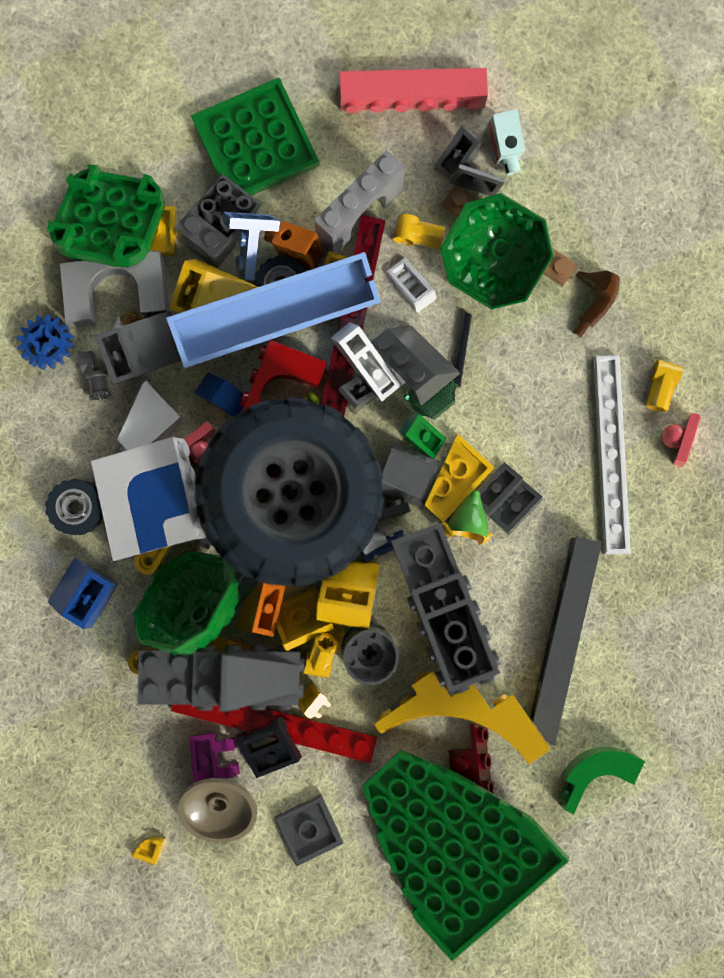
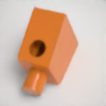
(297, 244)

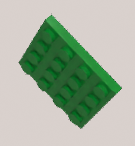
(256, 138)

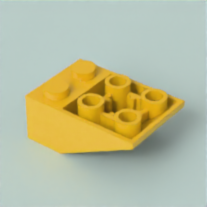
(204, 284)
(349, 595)

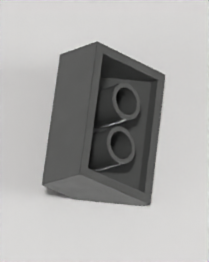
(414, 362)

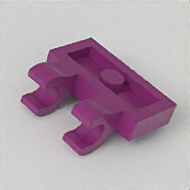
(205, 757)

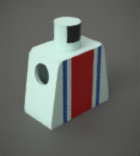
(506, 140)

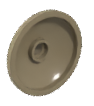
(217, 810)

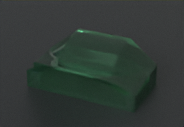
(437, 404)

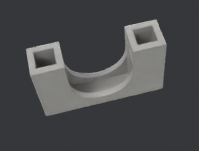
(378, 182)
(83, 277)

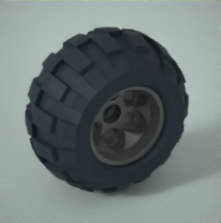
(236, 469)

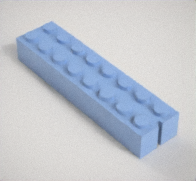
(273, 310)

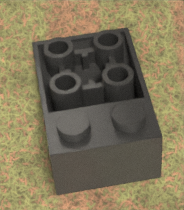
(203, 225)
(138, 347)

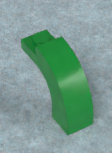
(594, 764)

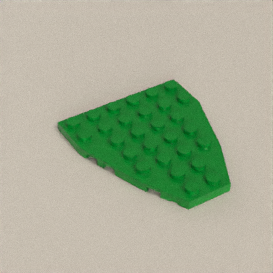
(456, 849)

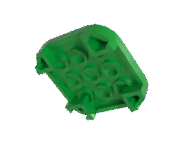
(107, 217)

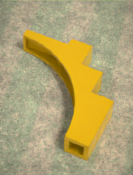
(505, 718)

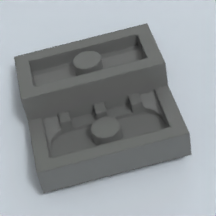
(508, 498)

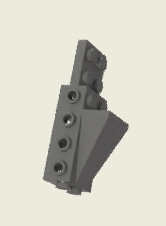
(445, 610)
(221, 677)

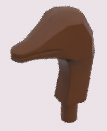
(606, 288)

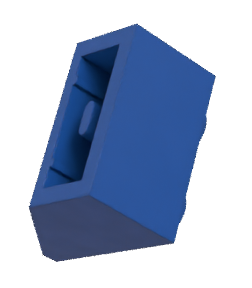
(82, 594)

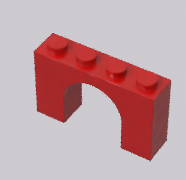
(282, 362)

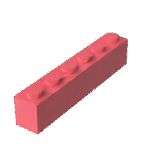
(413, 89)

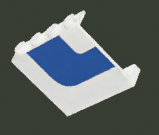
(148, 498)

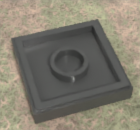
(308, 830)

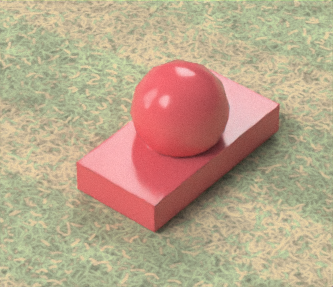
(677, 437)
(197, 441)

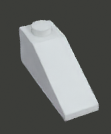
(365, 360)

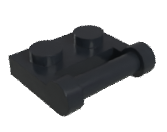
(272, 755)

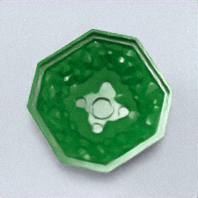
(497, 251)
(187, 603)

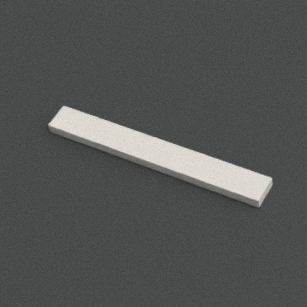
(611, 455)

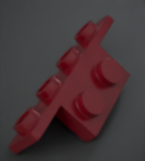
(474, 762)

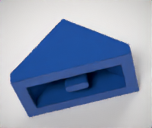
(220, 394)

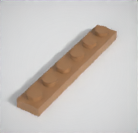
(559, 268)

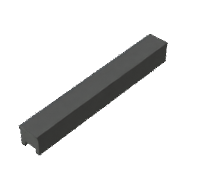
(564, 637)

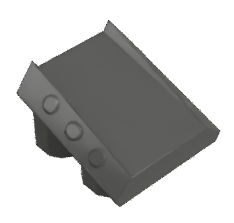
(408, 475)

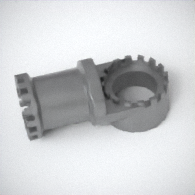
(96, 377)

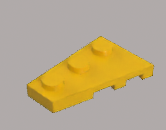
(458, 477)

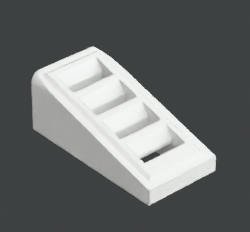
(420, 297)

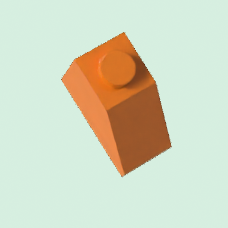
(261, 609)

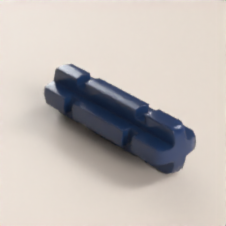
(387, 547)

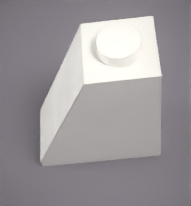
(148, 420)

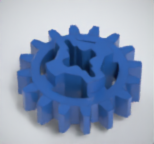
(40, 332)

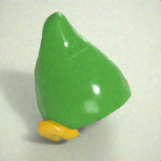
(469, 520)

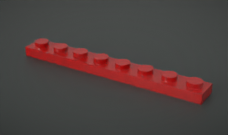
(302, 730)

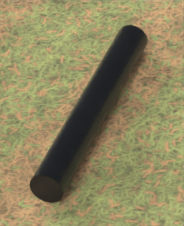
(462, 345)

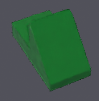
(422, 435)

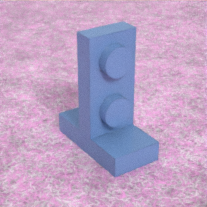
(249, 237)

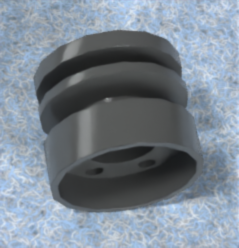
(379, 663)

